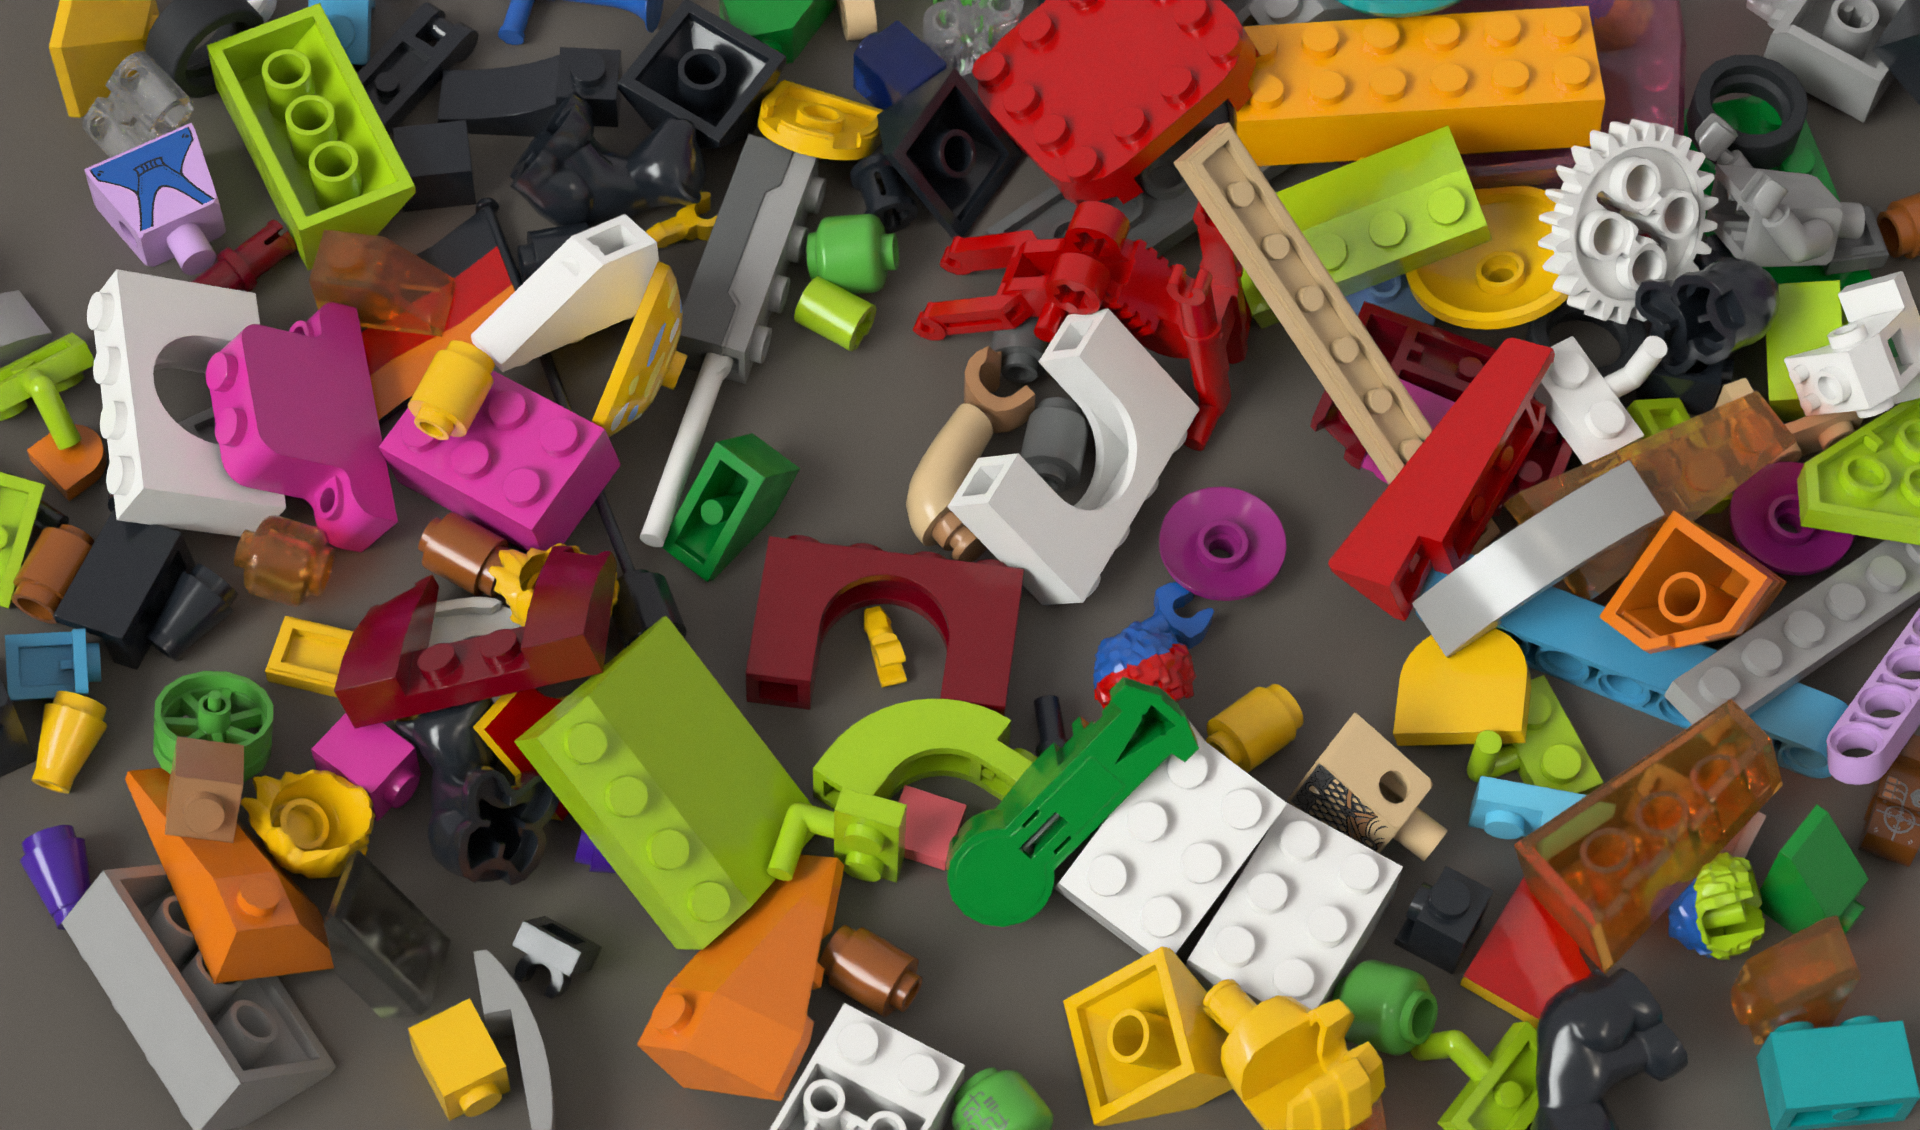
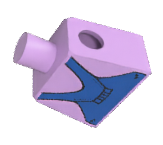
(161, 200)

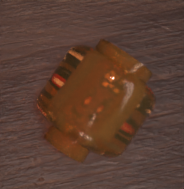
(285, 560)

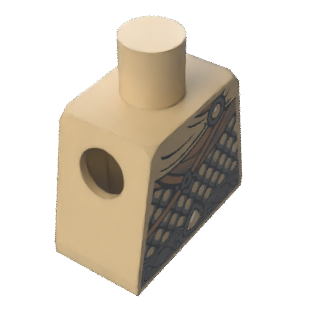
(1369, 792)

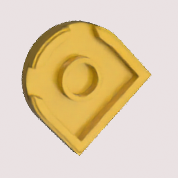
(819, 123)
(1463, 694)

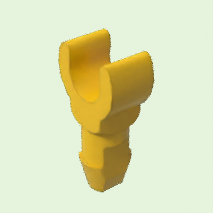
(685, 224)
(885, 647)

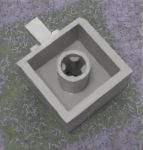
(1831, 47)

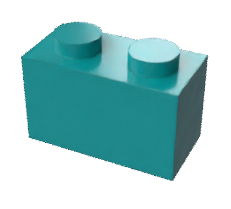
(1837, 1074)

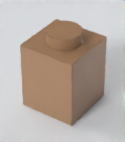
(205, 789)

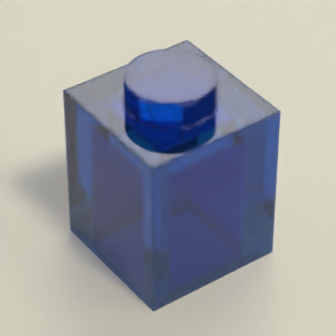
(893, 65)

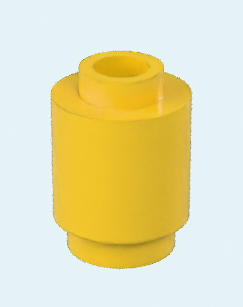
(452, 390)
(1255, 726)

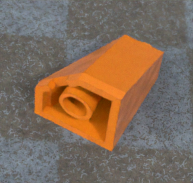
(1690, 590)

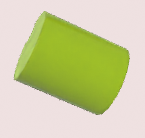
(835, 313)

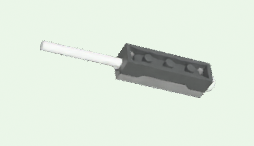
(735, 295)

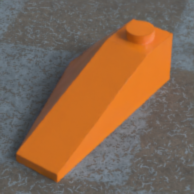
(233, 896)
(742, 1002)

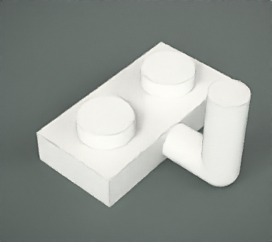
(1587, 404)

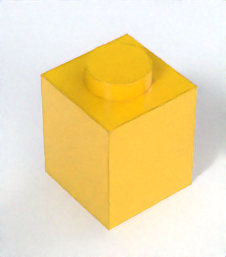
(460, 1061)

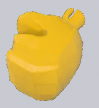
(1294, 1061)

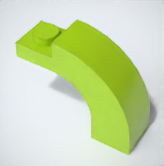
(921, 742)

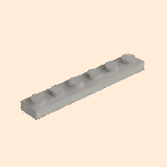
(1803, 633)

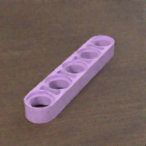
(1880, 735)

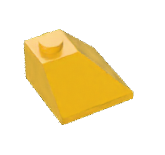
(92, 41)
(1146, 1041)

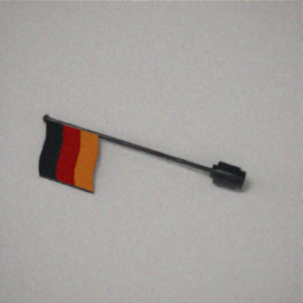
(397, 361)

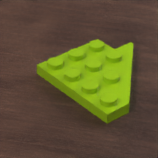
(1868, 480)

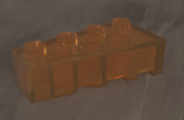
(1684, 469)
(1649, 831)

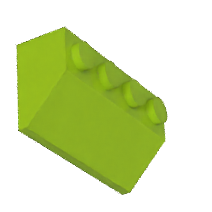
(310, 128)
(1384, 215)

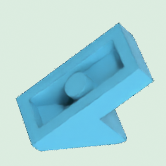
(1515, 808)

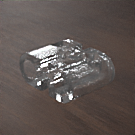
(968, 31)
(137, 107)

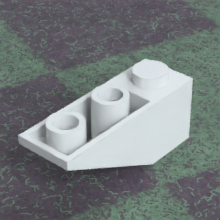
(576, 292)

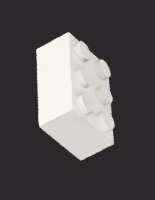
(1171, 849)
(1296, 913)

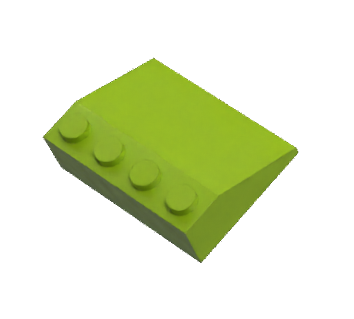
(668, 784)

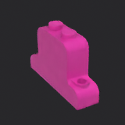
(304, 422)

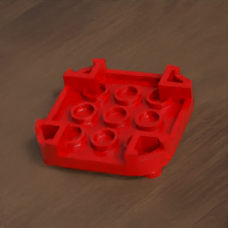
(1112, 85)

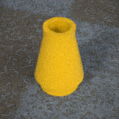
(67, 738)

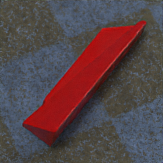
(1449, 484)

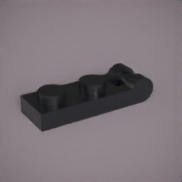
(409, 67)

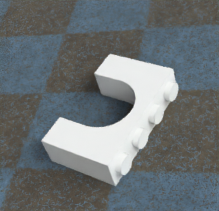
(1136, 425)
(155, 464)

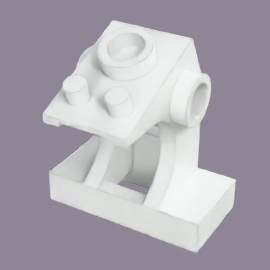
(1858, 364)

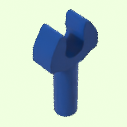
(1186, 630)

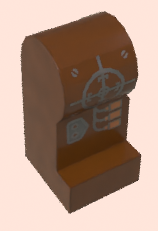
(1894, 809)

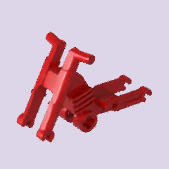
(1101, 270)

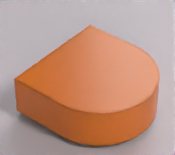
(71, 468)

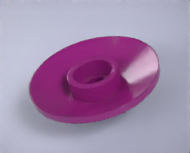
(1773, 499)
(1224, 521)

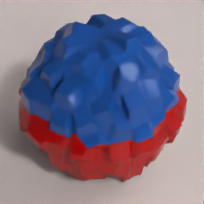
(1145, 657)

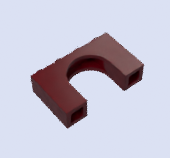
(817, 583)

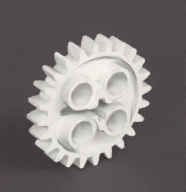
(1659, 191)

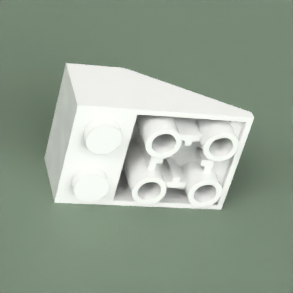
(872, 1081)

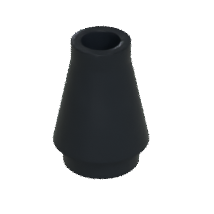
(191, 611)

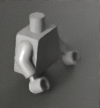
(1773, 213)

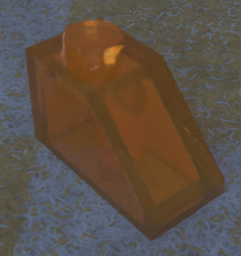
(383, 283)
(1796, 981)

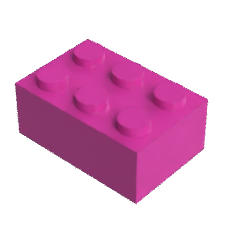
(517, 471)

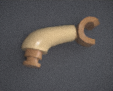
(956, 451)

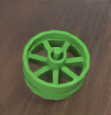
(218, 710)

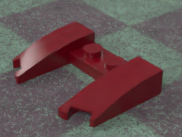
(1445, 367)
(395, 674)

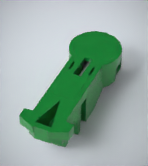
(1007, 855)

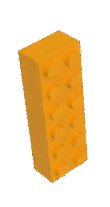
(1382, 81)

